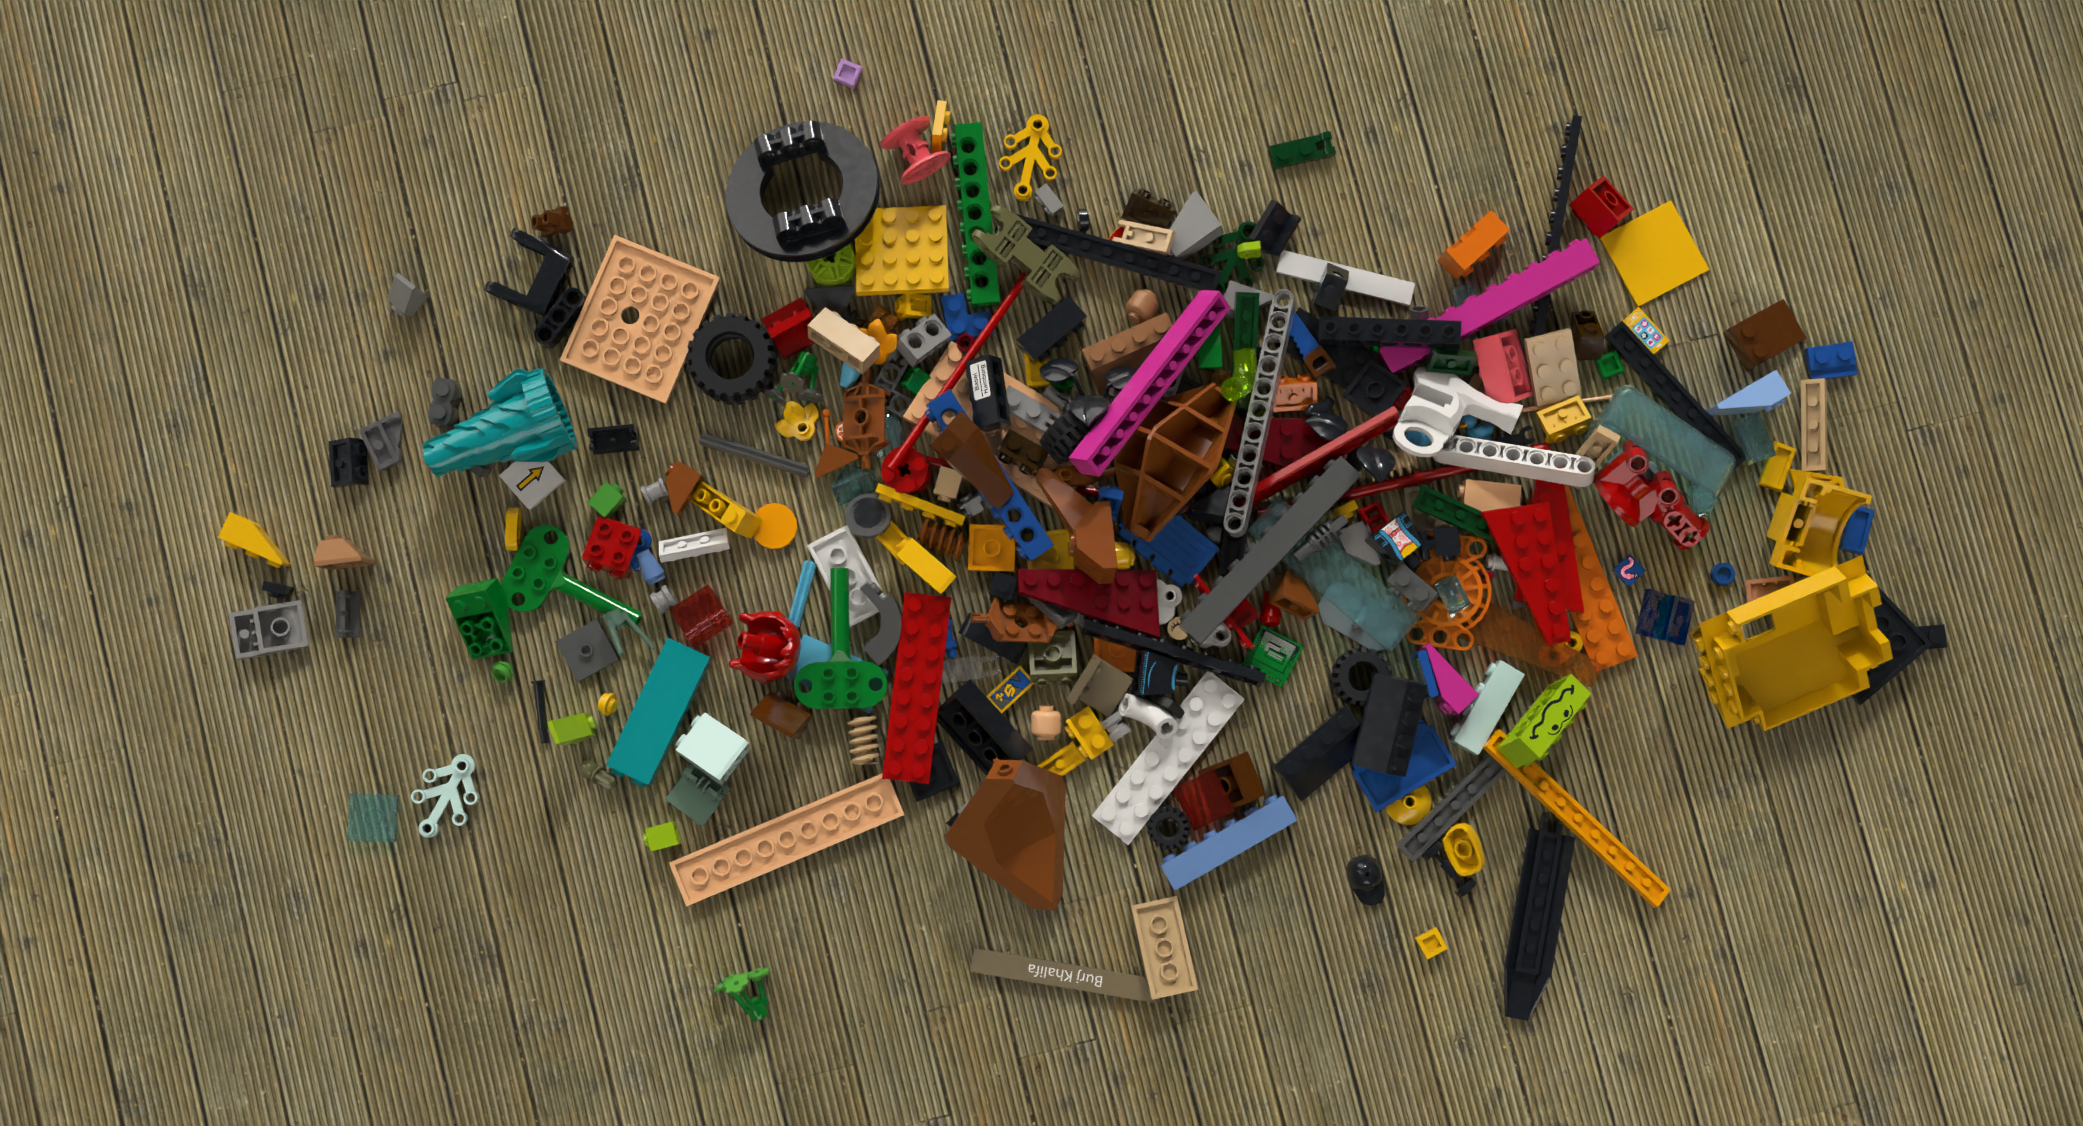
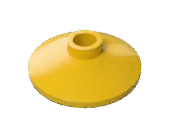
(1411, 815)

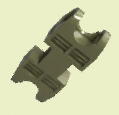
(1039, 265)

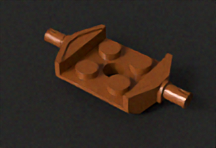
(870, 435)
(1002, 621)

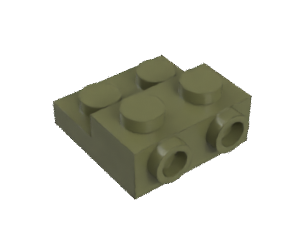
(1054, 660)

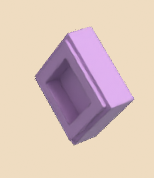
(847, 73)

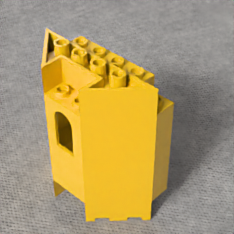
(1812, 656)

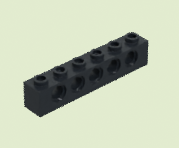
(1389, 332)

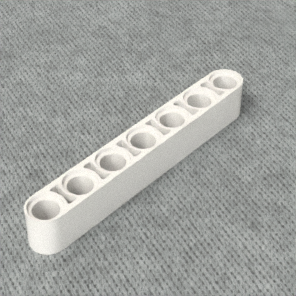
(1524, 458)

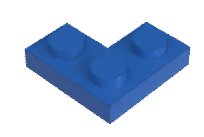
(958, 319)

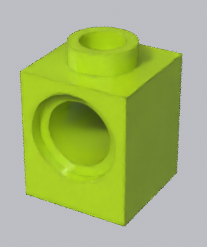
(662, 836)

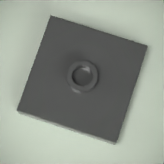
(587, 650)

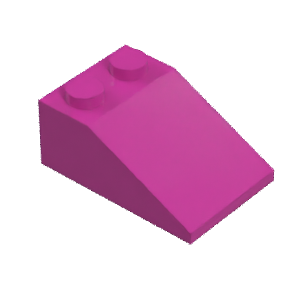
(1453, 690)

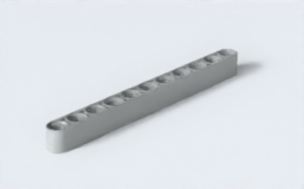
(1259, 401)

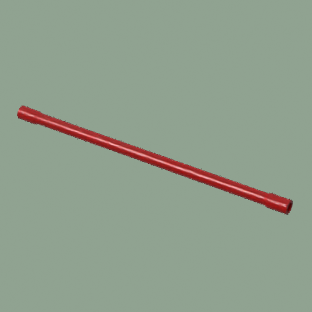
(1405, 481)

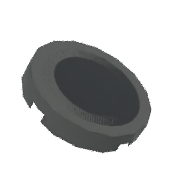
(867, 516)

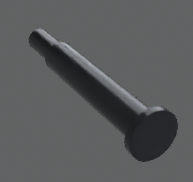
(541, 709)

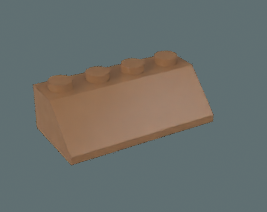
(1124, 349)

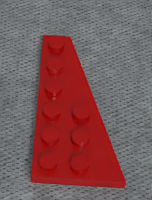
(1556, 496)
(1531, 557)

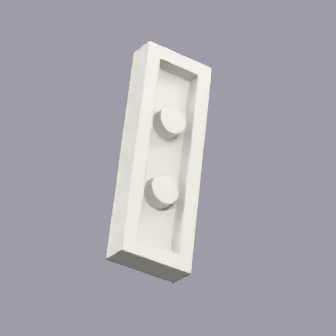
(694, 545)

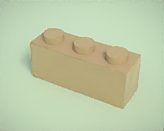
(844, 340)

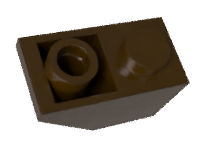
(1587, 335)

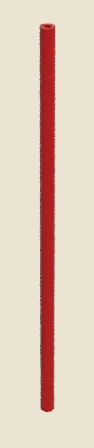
(959, 371)

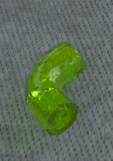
(1243, 375)

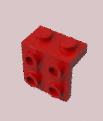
(611, 547)

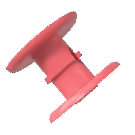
(915, 149)

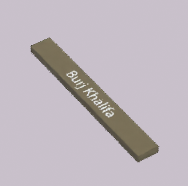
(1060, 974)

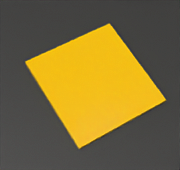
(1654, 253)

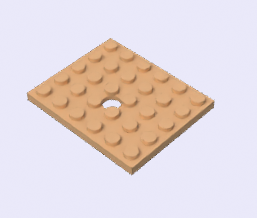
(670, 306)

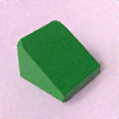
(914, 379)

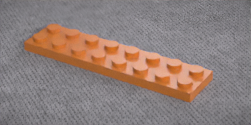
(1602, 625)

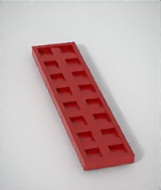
(917, 688)

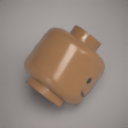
(1142, 306)

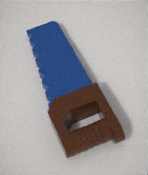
(1310, 349)

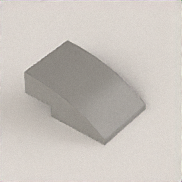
(268, 630)

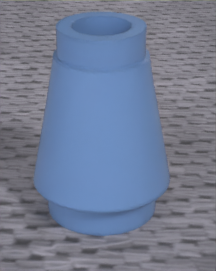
(650, 568)

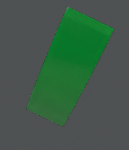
(1209, 354)

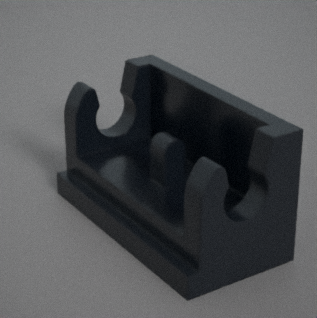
(614, 439)

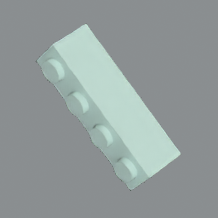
(1486, 709)

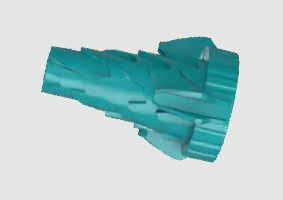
(521, 424)

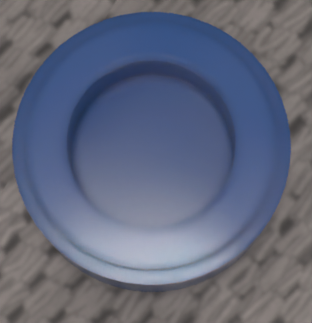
(1722, 574)

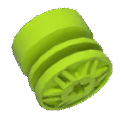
(836, 273)

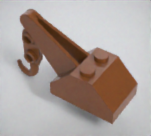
(1088, 524)

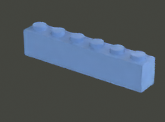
(1227, 842)

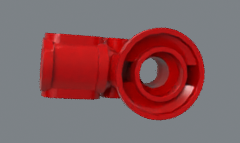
(1636, 498)

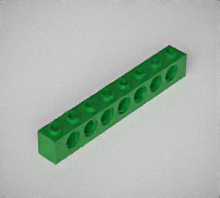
(972, 135)

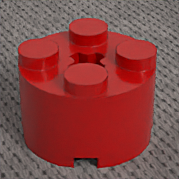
(903, 483)

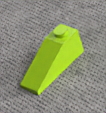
(573, 729)

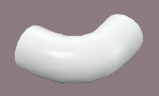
(1148, 713)

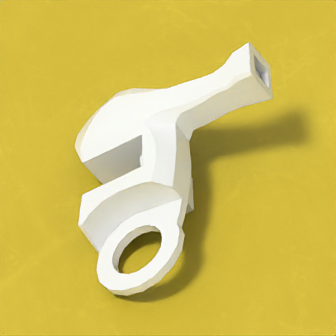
(1438, 406)

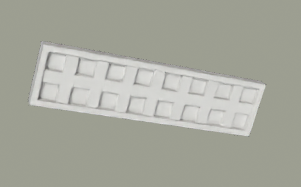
(1167, 760)

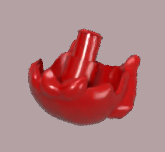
(768, 647)

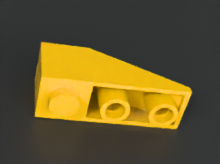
(726, 510)
(251, 536)

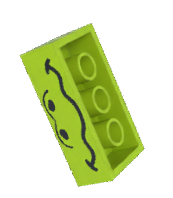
(1544, 722)

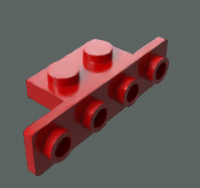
(1238, 619)

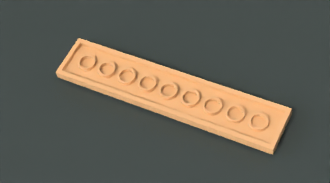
(786, 839)

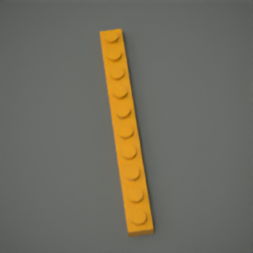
(1583, 825)

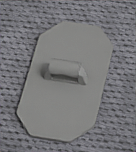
(1340, 622)

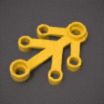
(1031, 153)

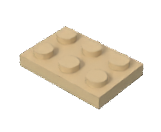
(1552, 367)

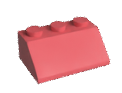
(1503, 367)

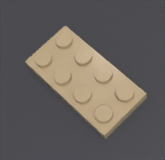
(1164, 947)

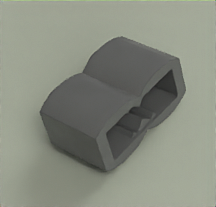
(446, 398)

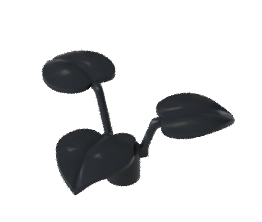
(1082, 407)
(1375, 461)

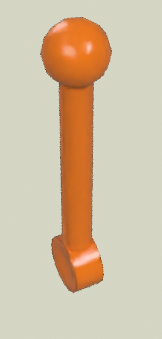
(826, 413)

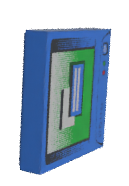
(1424, 672)

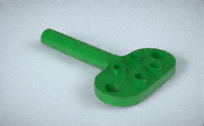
(540, 569)
(840, 680)

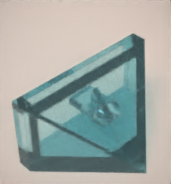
(852, 483)
(1453, 595)

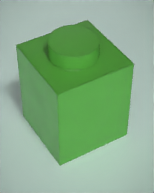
(607, 499)

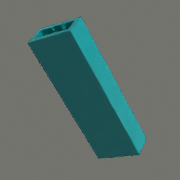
(658, 713)

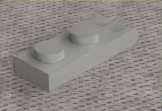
(1030, 410)

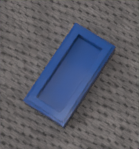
(1856, 531)

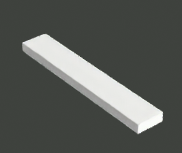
(1359, 280)

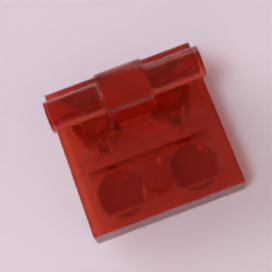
(701, 616)

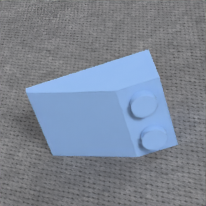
(1762, 394)

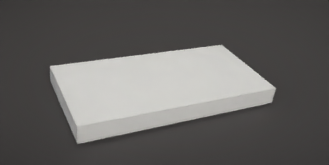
(842, 551)

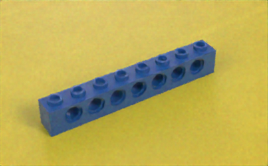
(1040, 541)

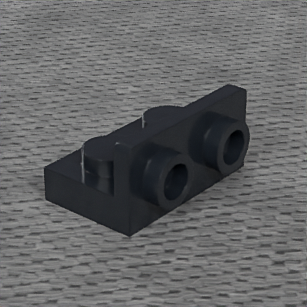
(1274, 228)
(348, 462)

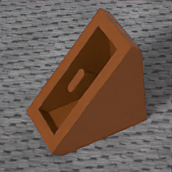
(833, 459)

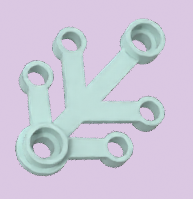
(448, 793)

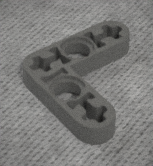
(891, 386)

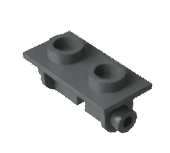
(971, 503)
(347, 614)

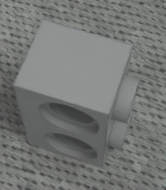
(926, 343)

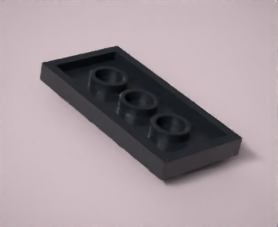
(1347, 359)

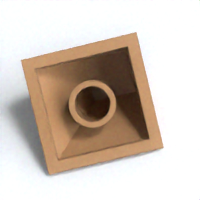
(340, 554)

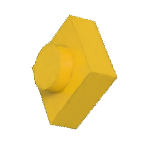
(1346, 509)
(1431, 943)

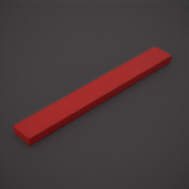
(1321, 456)

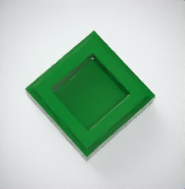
(1609, 365)

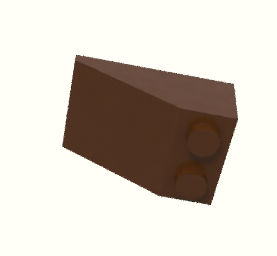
(1764, 335)
(782, 715)

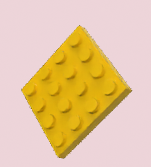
(903, 252)

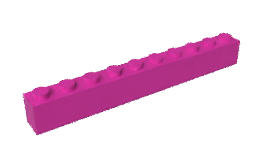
(1504, 299)
(1149, 383)

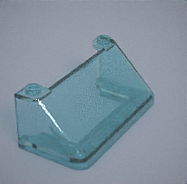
(1670, 442)

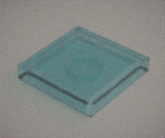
(372, 817)

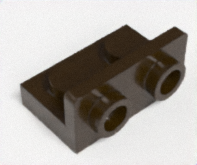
(1148, 210)
(1022, 453)

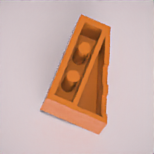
(1474, 246)

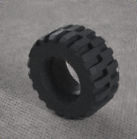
(711, 337)

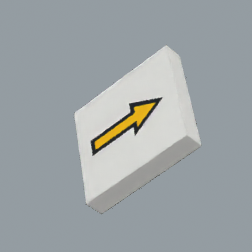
(532, 481)

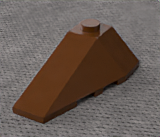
(969, 454)

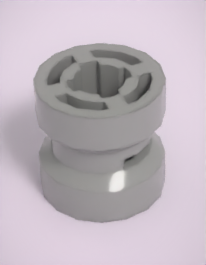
(1115, 726)

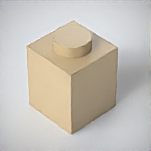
(947, 485)

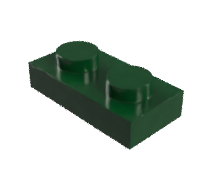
(1450, 361)

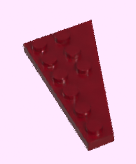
(1286, 441)
(1126, 602)

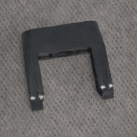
(547, 282)

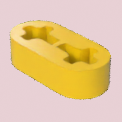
(513, 528)

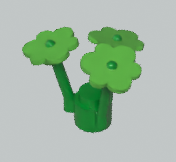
(737, 983)

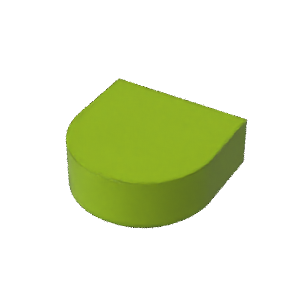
(1249, 250)

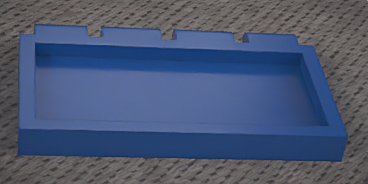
(1175, 547)
(1427, 762)

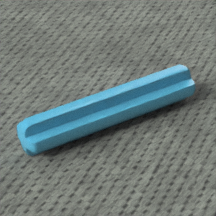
(802, 592)

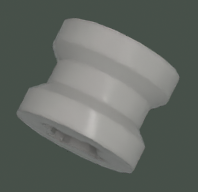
(663, 599)

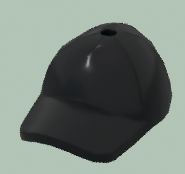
(1367, 888)

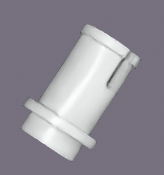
(1495, 562)

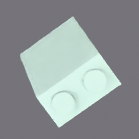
(712, 748)

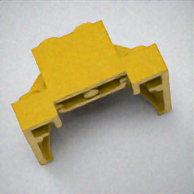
(1811, 524)

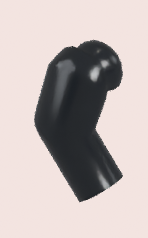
(1318, 408)

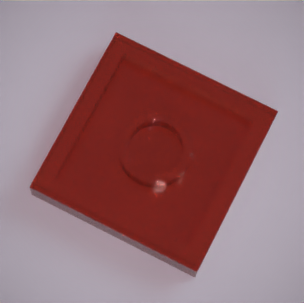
(1203, 799)

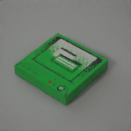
(1273, 655)

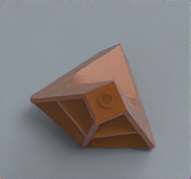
(1171, 457)
(1016, 831)

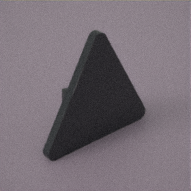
(833, 297)

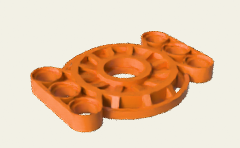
(1437, 616)

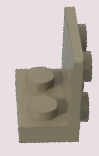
(1100, 686)

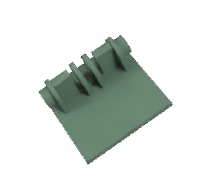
(697, 795)

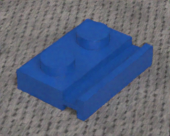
(1831, 361)

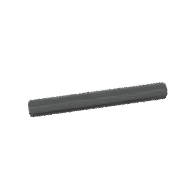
(754, 455)

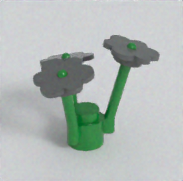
(804, 365)

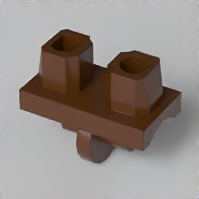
(552, 222)

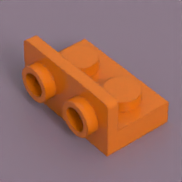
(1295, 393)

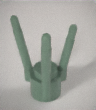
(614, 621)

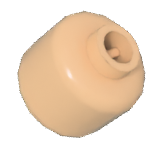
(1045, 723)

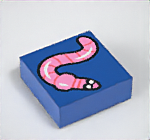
(1628, 570)

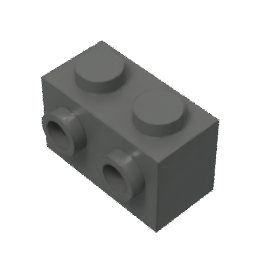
(1412, 587)

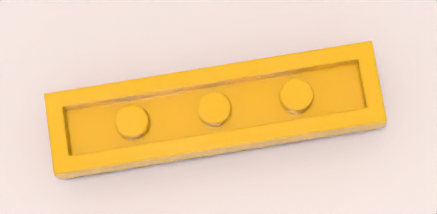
(928, 509)

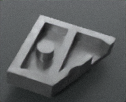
(384, 440)

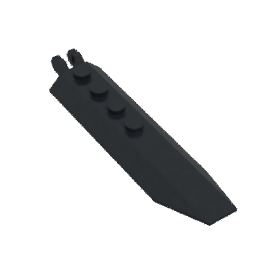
(1536, 918)

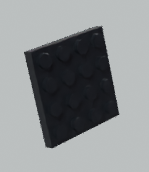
(1905, 641)

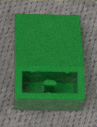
(482, 618)

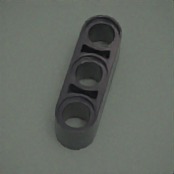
(549, 321)
(981, 635)

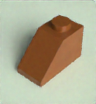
(681, 485)
(1292, 595)

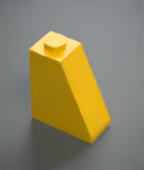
(924, 564)

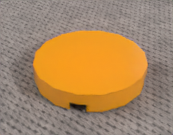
(777, 526)

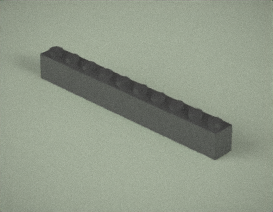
(1269, 551)

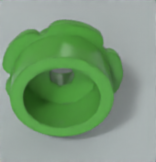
(502, 672)

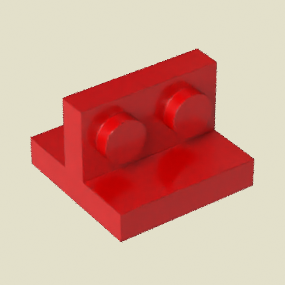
(790, 328)

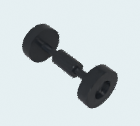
(1465, 886)

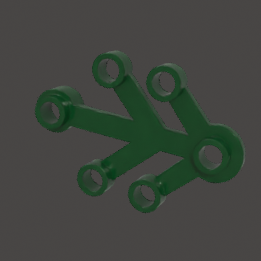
(1232, 256)

